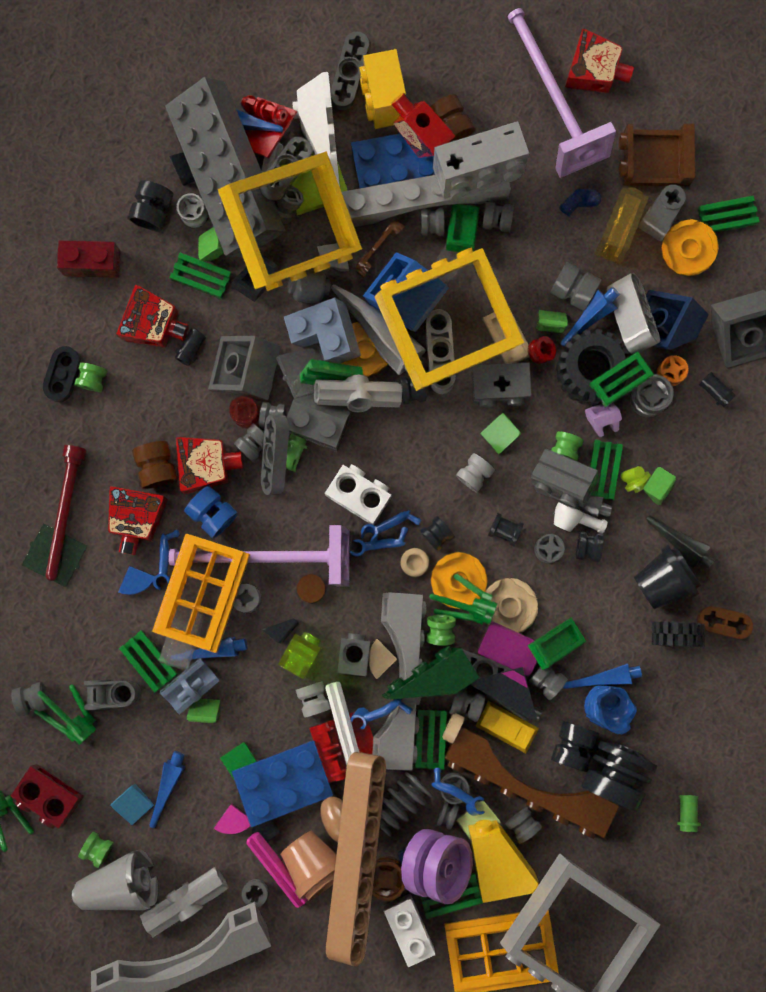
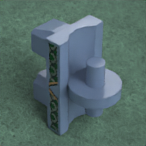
(189, 686)

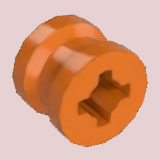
(677, 368)

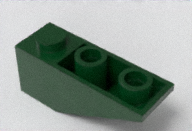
(442, 676)

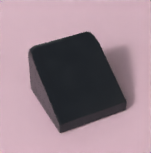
(182, 168)
(282, 630)

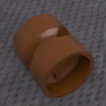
(450, 112)
(153, 461)
(387, 879)

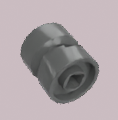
(575, 286)

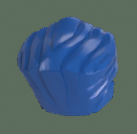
(610, 708)

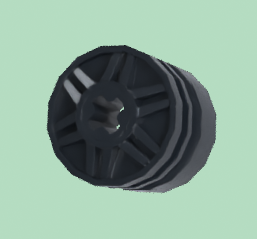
(619, 776)

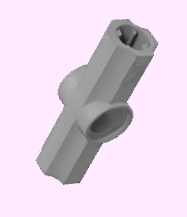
(357, 393)
(184, 902)

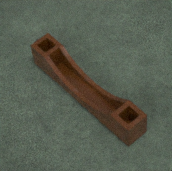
(582, 808)

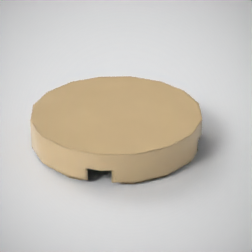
(525, 603)

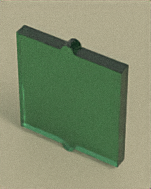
(39, 554)

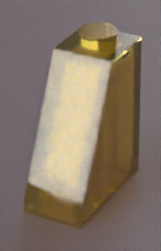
(621, 225)

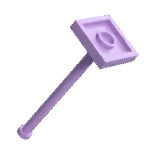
(583, 148)
(336, 556)

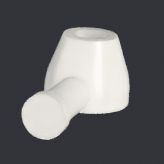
(569, 517)

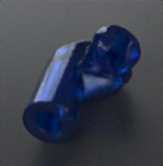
(580, 198)

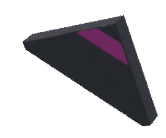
(509, 688)

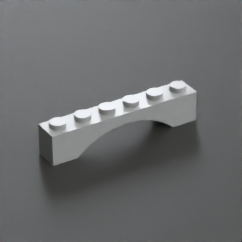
(391, 199)
(402, 620)
(237, 937)

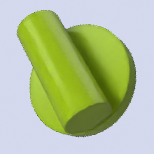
(635, 478)

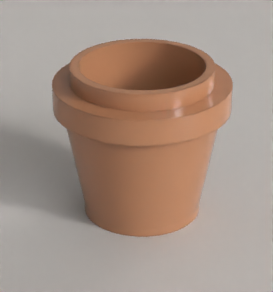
(310, 865)

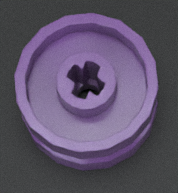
(437, 866)

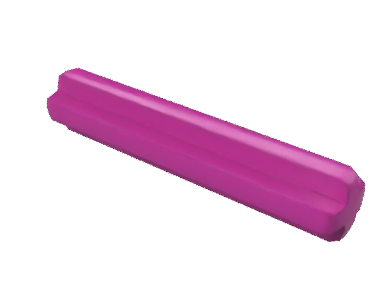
(274, 866)

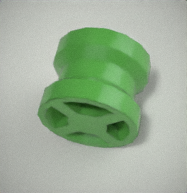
(90, 377)
(567, 445)
(441, 629)
(96, 849)

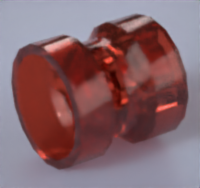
(247, 415)

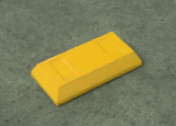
(507, 727)

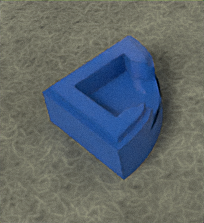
(135, 581)

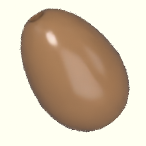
(331, 816)

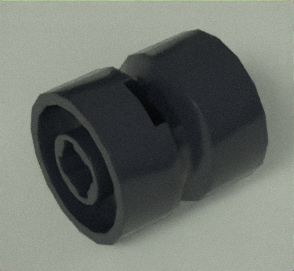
(150, 215)
(574, 746)

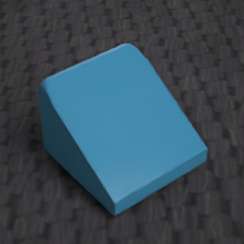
(132, 804)

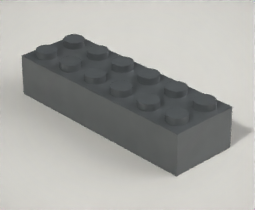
(219, 156)

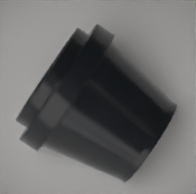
(667, 579)

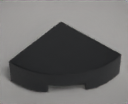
(267, 829)

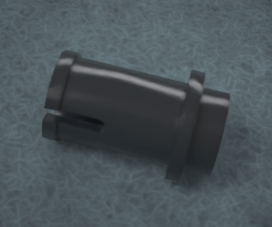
(190, 347)
(717, 389)

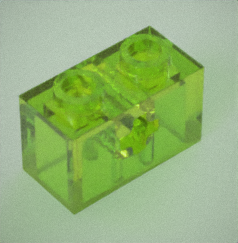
(301, 654)

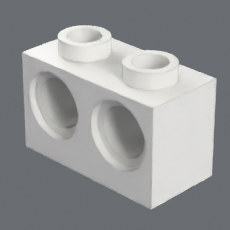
(355, 500)
(409, 930)

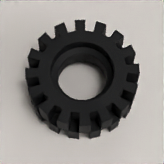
(678, 634)

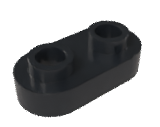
(61, 374)

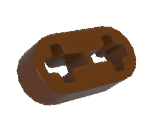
(725, 615)

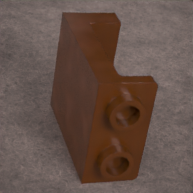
(658, 156)

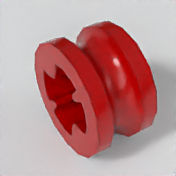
(548, 347)

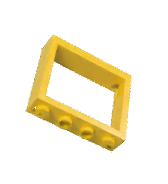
(333, 204)
(402, 339)

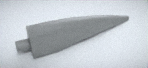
(376, 328)

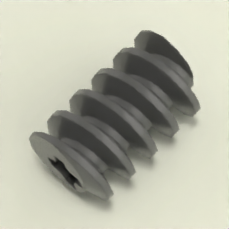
(401, 801)

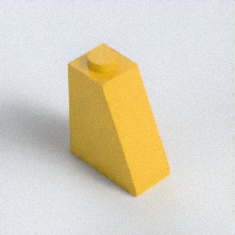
(499, 863)

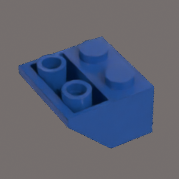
(412, 304)

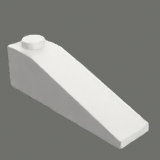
(316, 117)

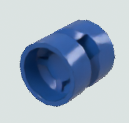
(204, 504)

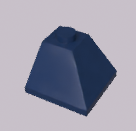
(676, 318)

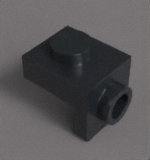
(245, 285)

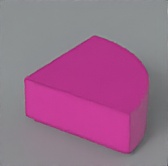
(232, 821)

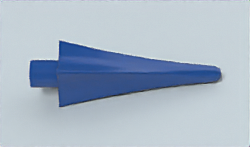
(253, 123)
(598, 308)
(228, 648)
(617, 675)
(170, 775)

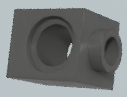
(347, 667)

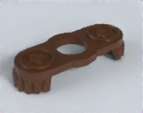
(392, 229)

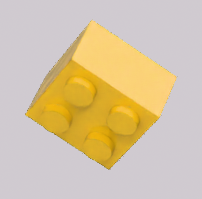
(381, 84)

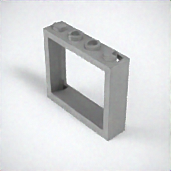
(540, 902)

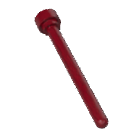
(73, 457)

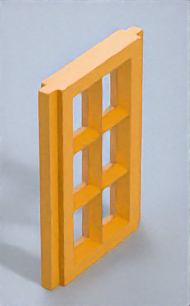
(225, 602)
(498, 980)

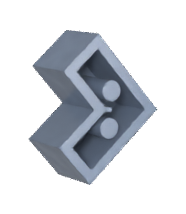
(328, 325)

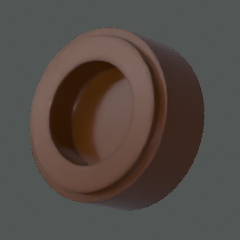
(311, 588)

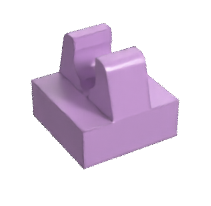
(601, 416)

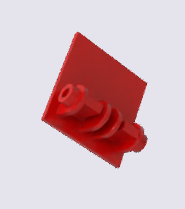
(265, 142)
(330, 749)

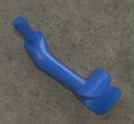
(389, 523)
(383, 543)
(164, 557)
(368, 716)
(458, 793)

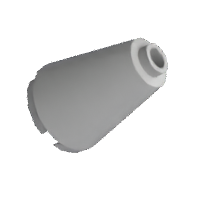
(119, 885)

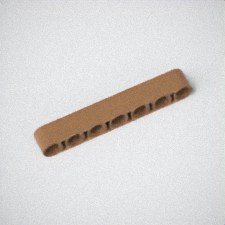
(356, 858)

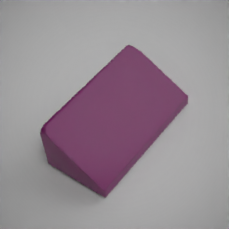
(507, 648)

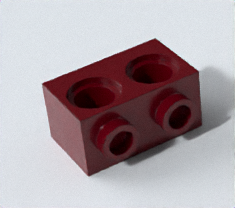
(50, 789)

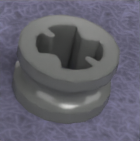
(447, 815)
(247, 888)

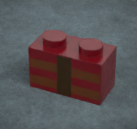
(88, 259)

